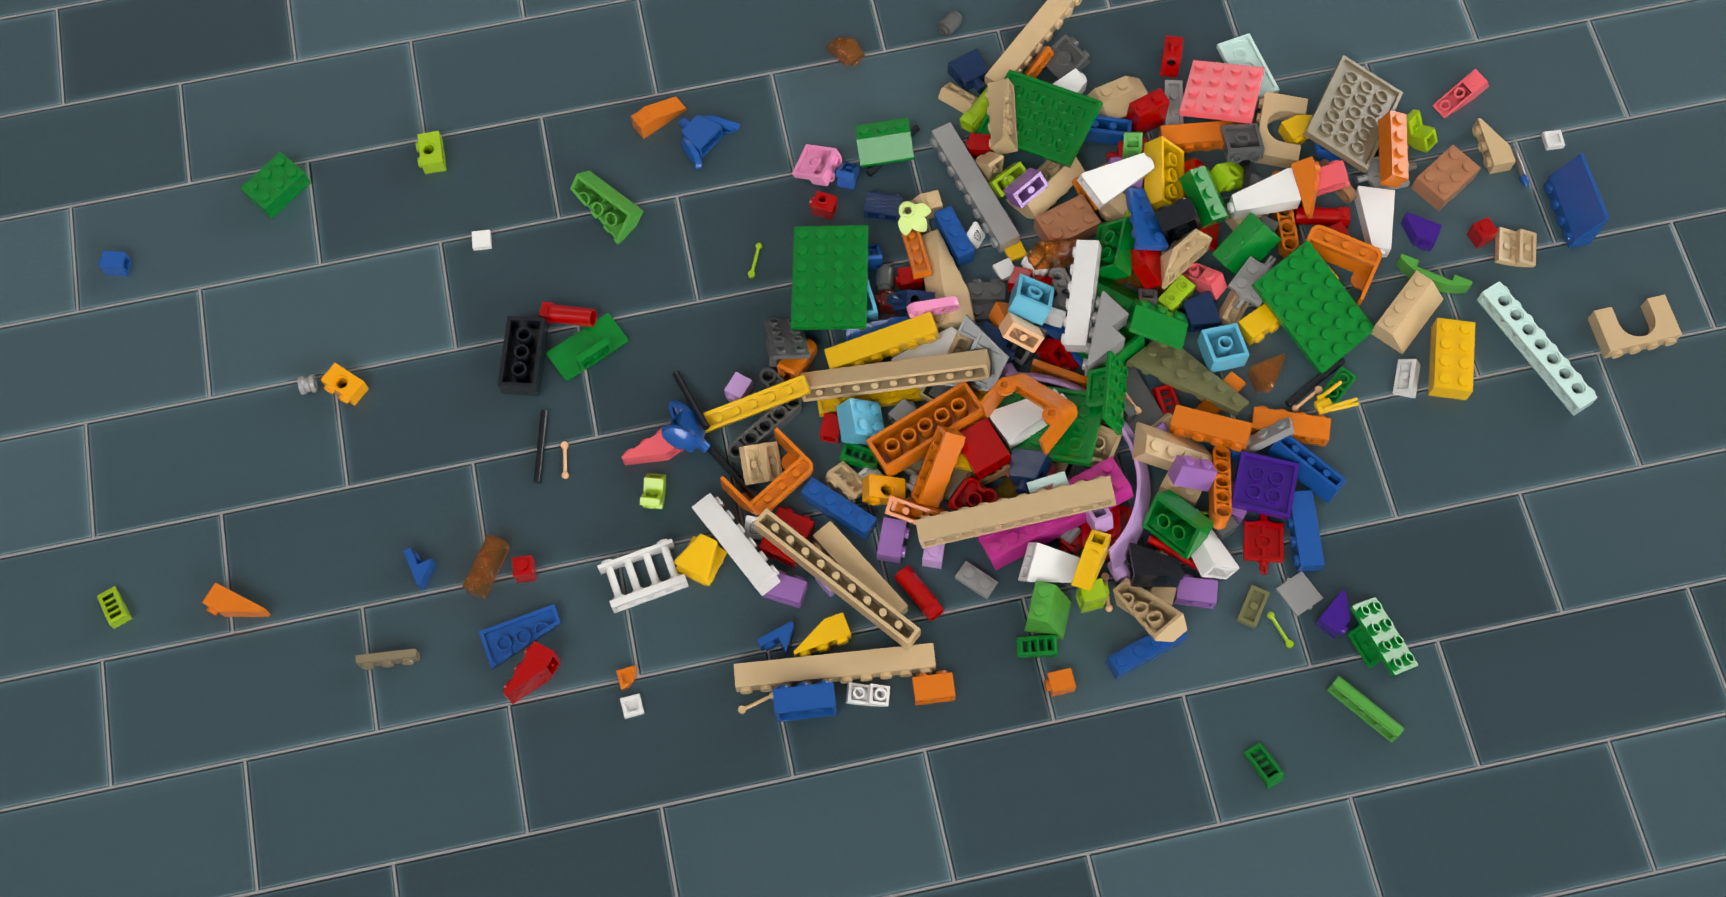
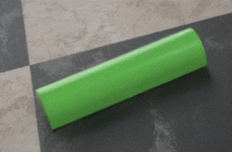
(1365, 709)

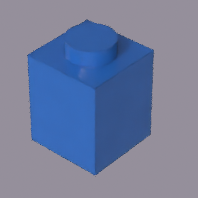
(115, 263)

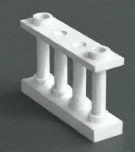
(639, 594)

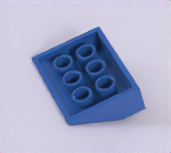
(1576, 202)

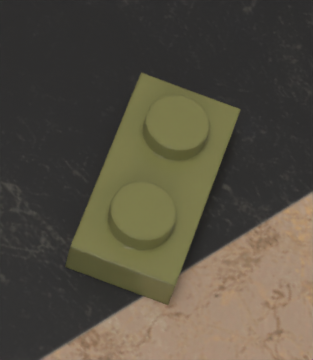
(1253, 606)

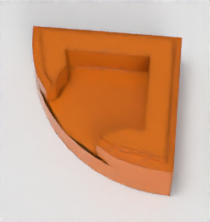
(626, 676)

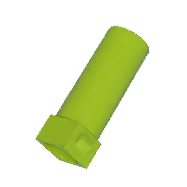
(974, 116)

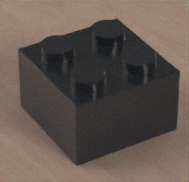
(1178, 219)

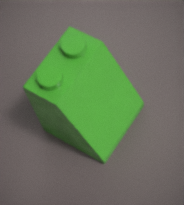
(1048, 610)

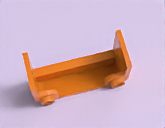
(1348, 254)
(1057, 410)
(797, 470)

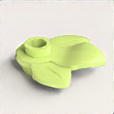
(914, 220)

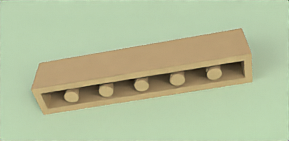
(841, 551)

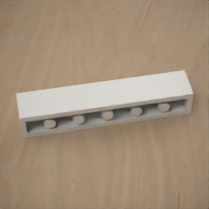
(1082, 295)
(735, 543)

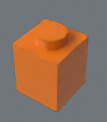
(1060, 682)

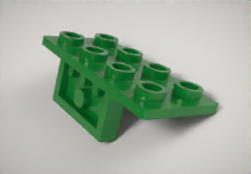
(587, 347)
(1108, 388)
(1378, 638)

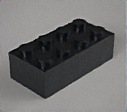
(523, 355)

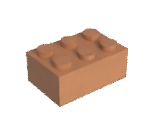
(1445, 177)
(1067, 220)

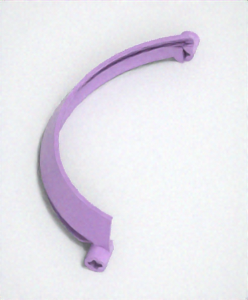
(1134, 528)

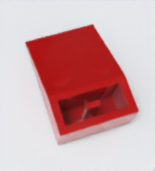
(534, 671)

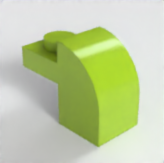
(1418, 135)
(653, 491)

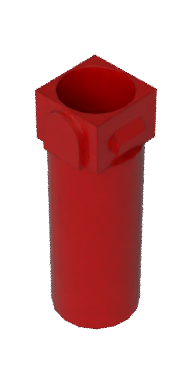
(1323, 216)
(568, 315)
(919, 593)

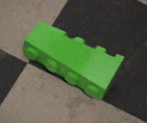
(607, 205)

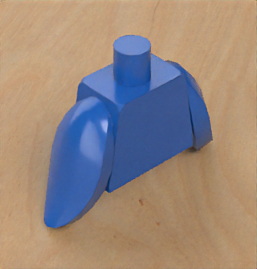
(703, 134)
(684, 430)

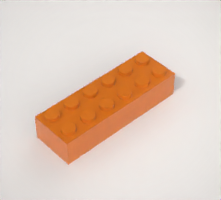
(911, 436)

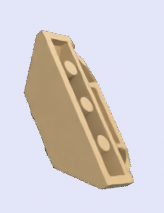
(1118, 95)
(1182, 255)

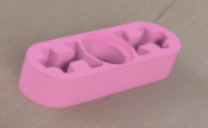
(935, 306)

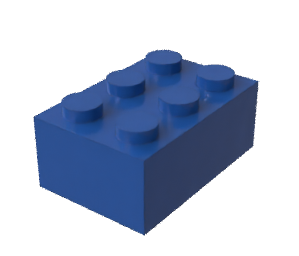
(804, 701)

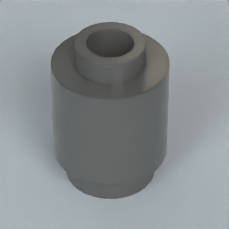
(949, 23)
(885, 278)

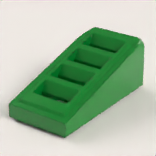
(850, 460)
(1053, 653)
(1273, 780)

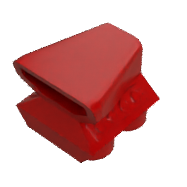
(971, 494)

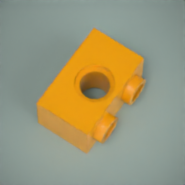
(336, 377)
(874, 483)

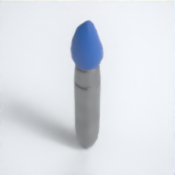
(1520, 168)

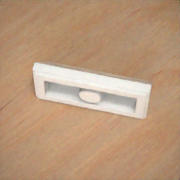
(1406, 378)

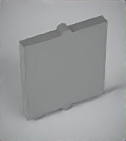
(1299, 593)

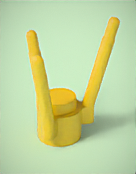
(1324, 405)

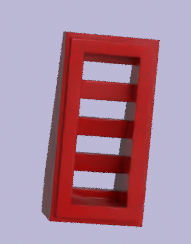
(1159, 399)

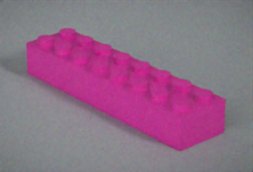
(1011, 544)

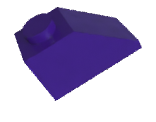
(1420, 231)
(1335, 617)

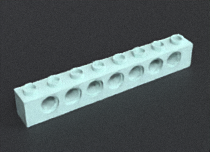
(1525, 343)

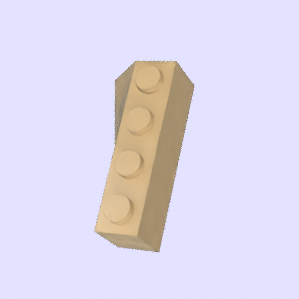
(1002, 117)
(1156, 616)

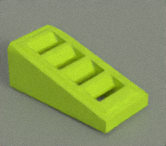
(120, 619)

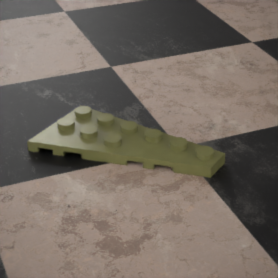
(1187, 374)

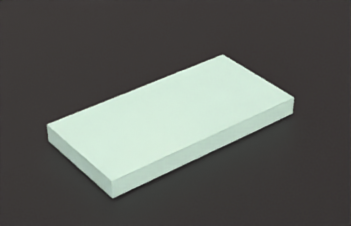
(1245, 52)

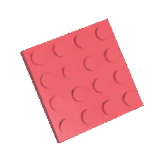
(1222, 91)

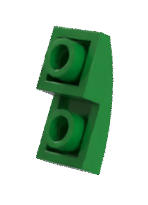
(1347, 380)

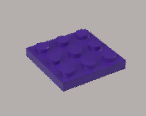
(1265, 485)

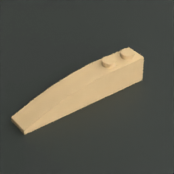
(946, 281)

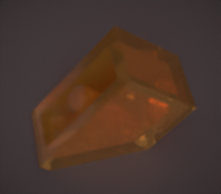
(846, 50)
(1265, 374)

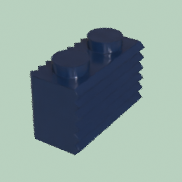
(882, 206)

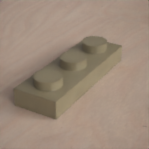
(387, 659)

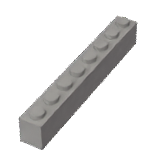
(974, 187)

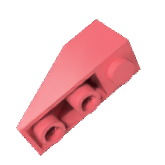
(1461, 94)
(1206, 279)
(650, 450)

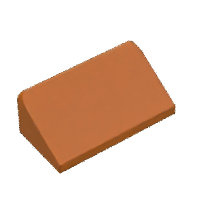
(1039, 62)

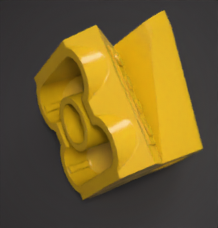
(700, 560)

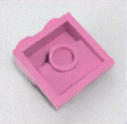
(818, 164)

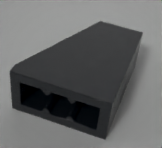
(1152, 568)

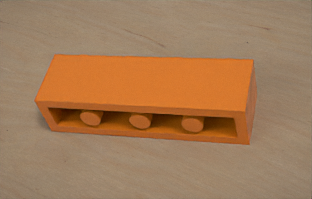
(1195, 136)
(1393, 149)
(1210, 428)
(1307, 428)
(938, 466)

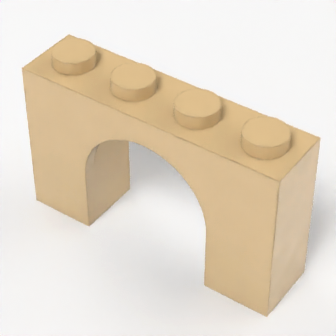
(1273, 108)
(1615, 341)

